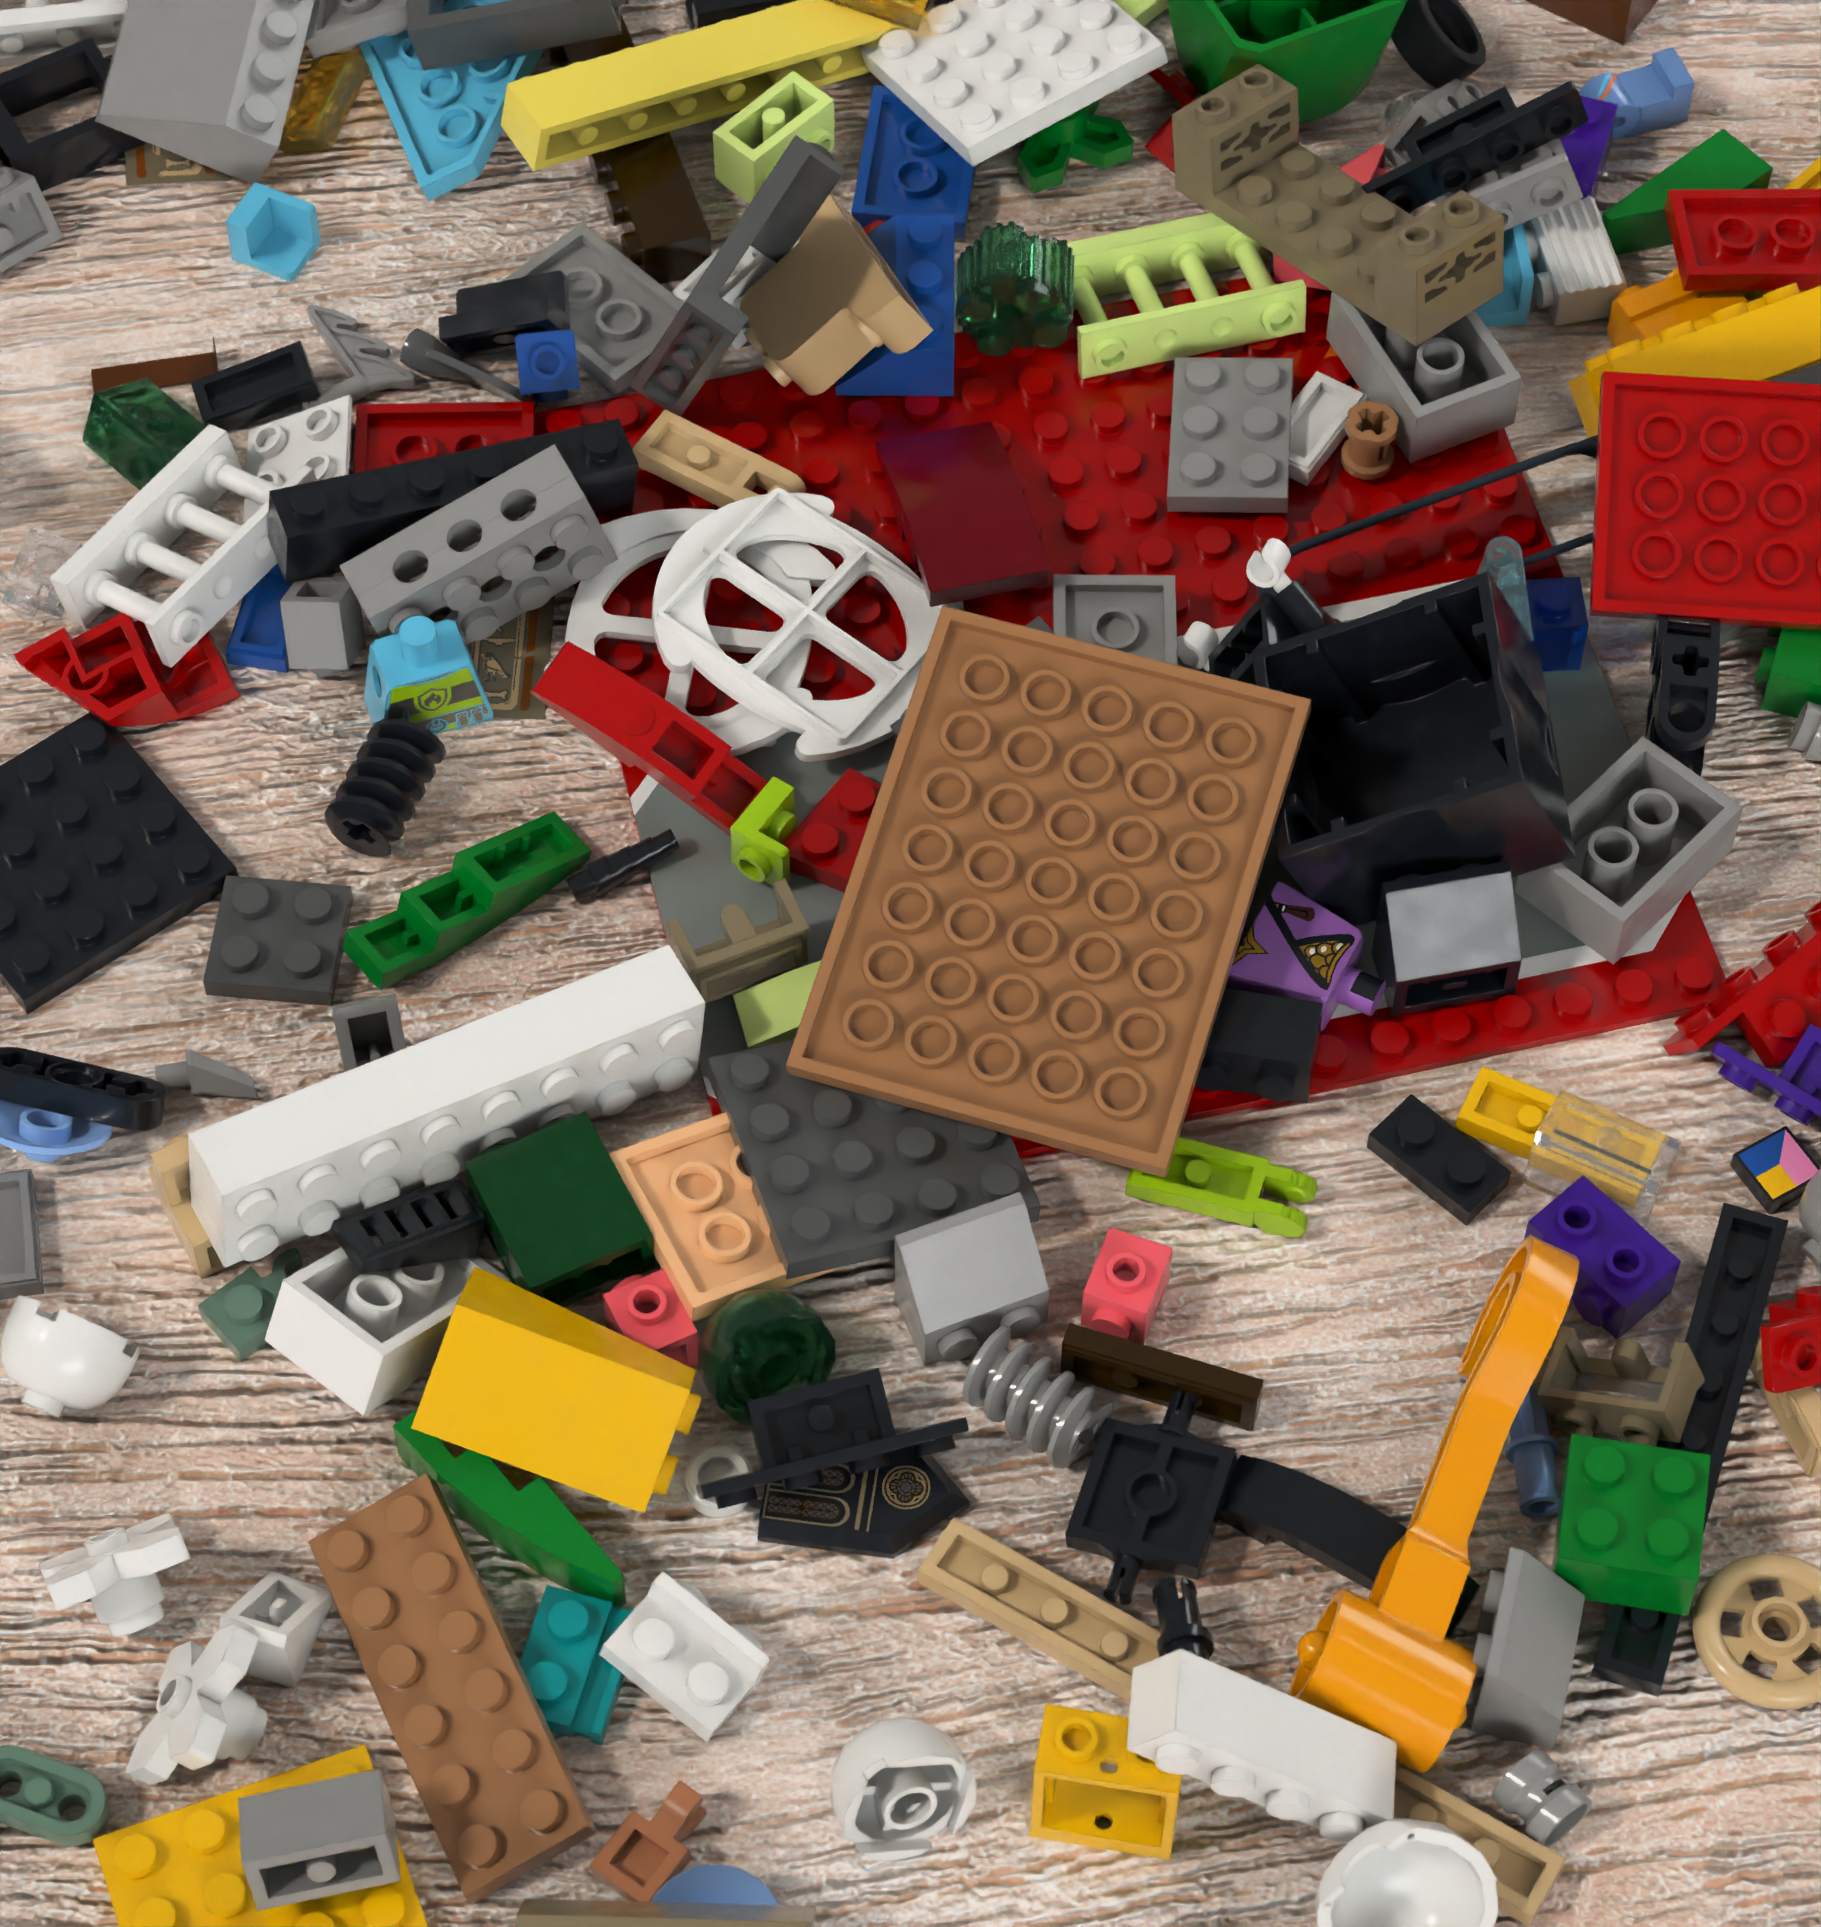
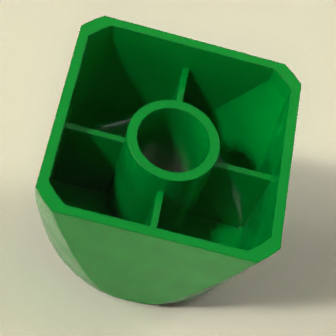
(1314, 44)

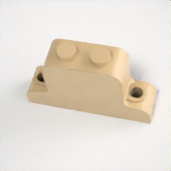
(829, 305)

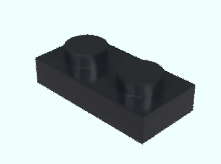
(1438, 1159)

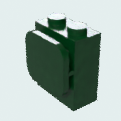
(560, 1212)

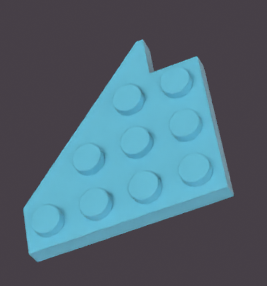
(444, 114)

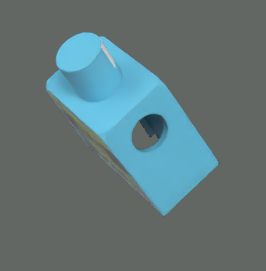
(425, 677)

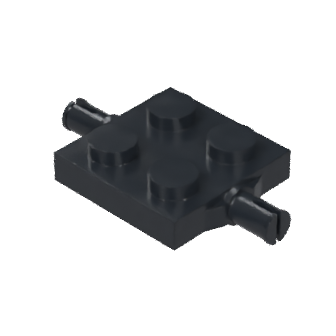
(1151, 1498)

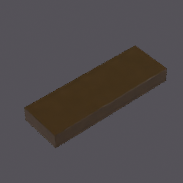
(1155, 1374)

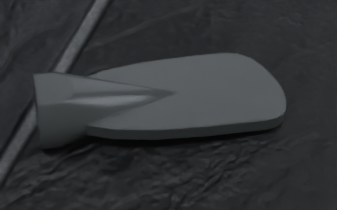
(432, 357)

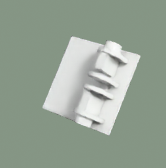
(312, 438)

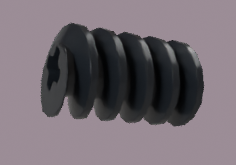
(383, 786)

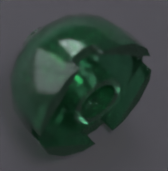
(762, 1347)

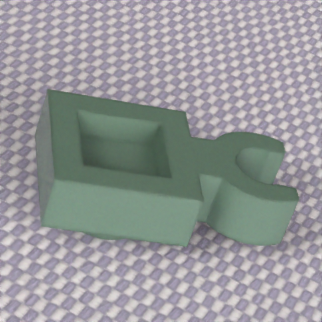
(245, 1305)

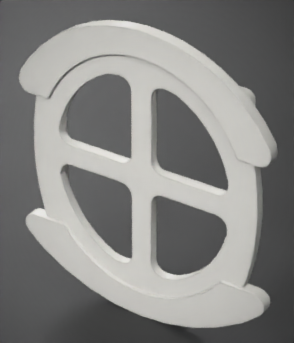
(650, 536)
(710, 551)

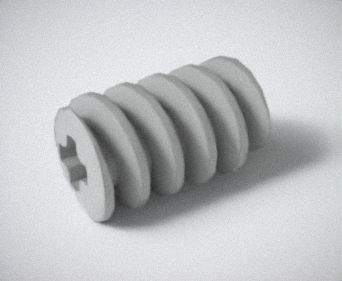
(1031, 1402)

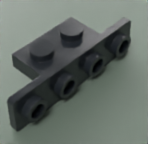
(1476, 142)
(823, 1428)

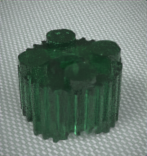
(1015, 290)

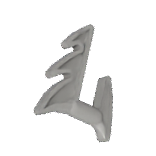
(358, 355)

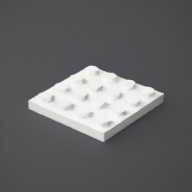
(1010, 67)

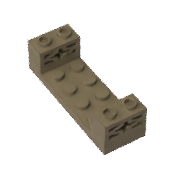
(1245, 165)

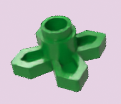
(1080, 136)

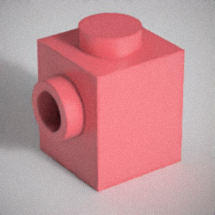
(1126, 1286)
(653, 1316)

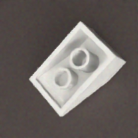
(370, 1330)

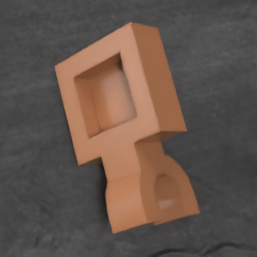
(647, 1852)

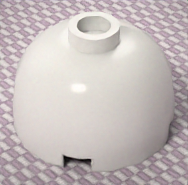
(63, 1358)
(900, 1787)

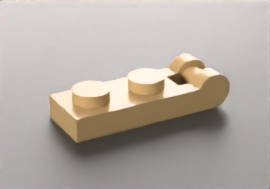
(708, 462)

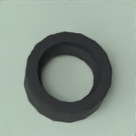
(1439, 41)

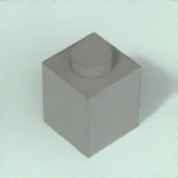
(322, 625)

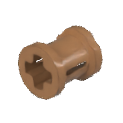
(1370, 431)

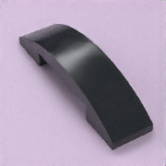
(1318, 1522)

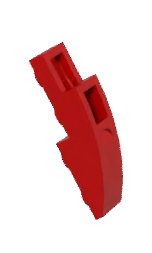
(650, 734)

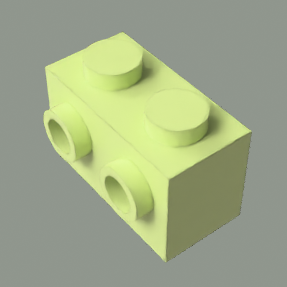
(759, 134)

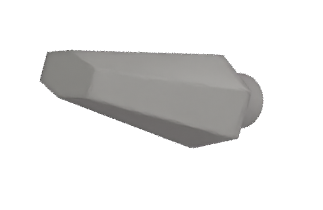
(206, 1078)

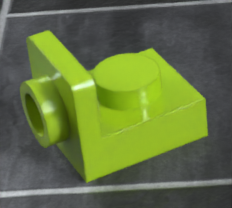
(761, 832)

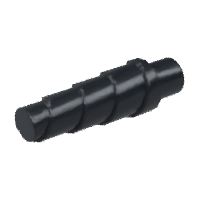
(621, 865)

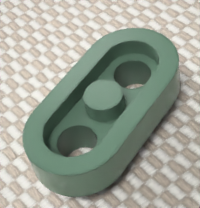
(45, 1795)

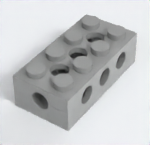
(503, 551)

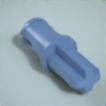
(1533, 1457)

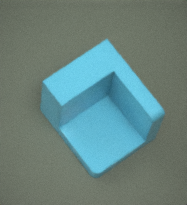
(273, 232)

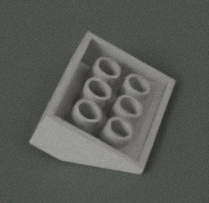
(207, 78)

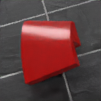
(122, 678)

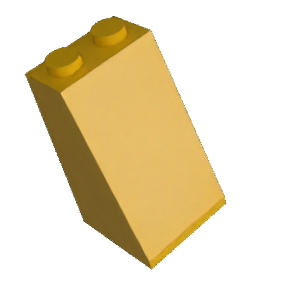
(556, 1394)

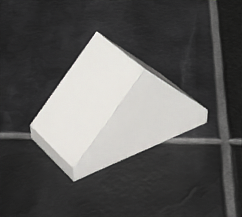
(286, 1619)

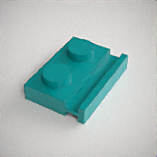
(564, 1663)

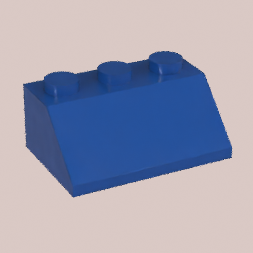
(923, 259)

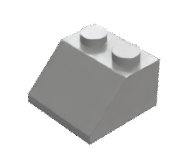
(970, 1278)

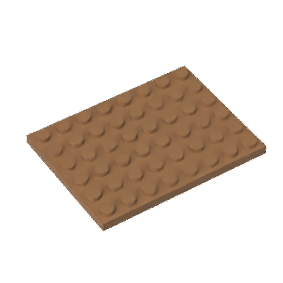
(1051, 890)

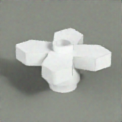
(118, 1573)
(201, 1708)

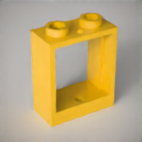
(1075, 1792)

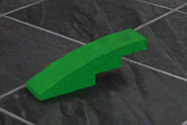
(472, 899)
(523, 1523)

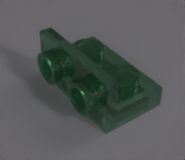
(138, 429)

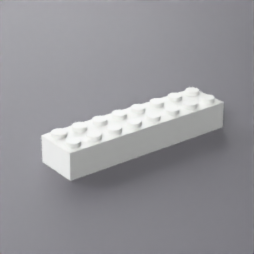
(441, 1103)

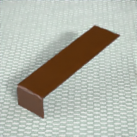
(160, 372)

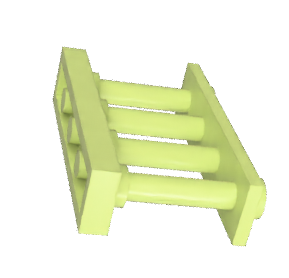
(1167, 253)

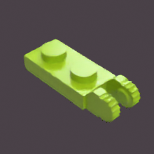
(1228, 1188)

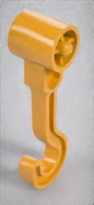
(1388, 1654)

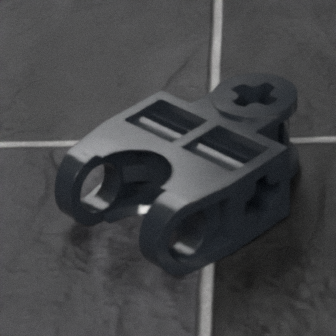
(1683, 688)

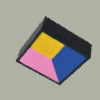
(1775, 1169)

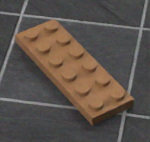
(451, 1689)

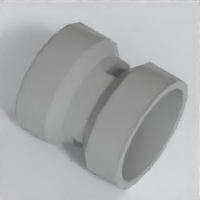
(1541, 1798)

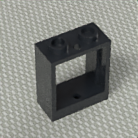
(72, 149)

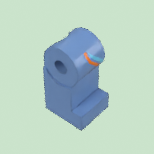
(1646, 96)

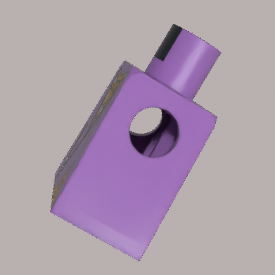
(1305, 955)

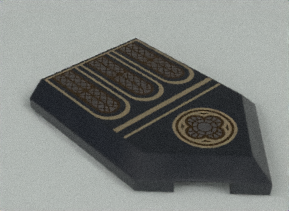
(865, 1511)

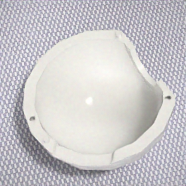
(1408, 1878)

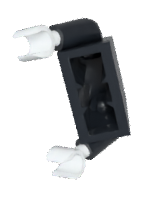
(1265, 623)

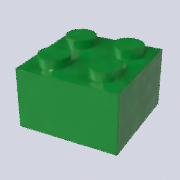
(1631, 1523)

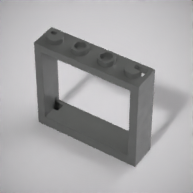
(505, 28)

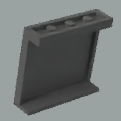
(707, 322)

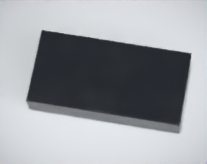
(256, 388)

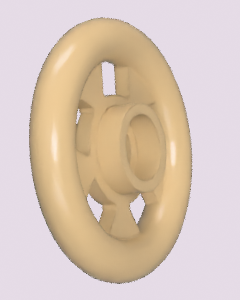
(1725, 1655)

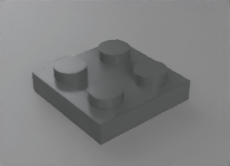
(278, 940)

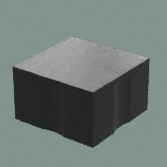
(1417, 748)

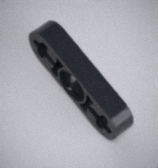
(80, 1089)

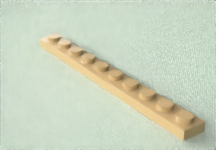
(1108, 1645)

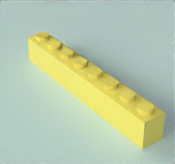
(683, 79)

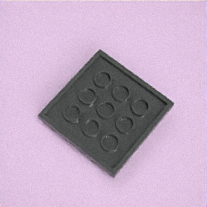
(850, 1168)

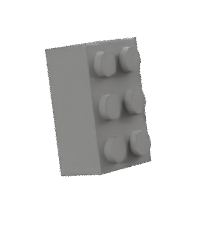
(1440, 390)
(1638, 850)

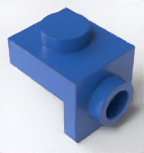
(547, 364)

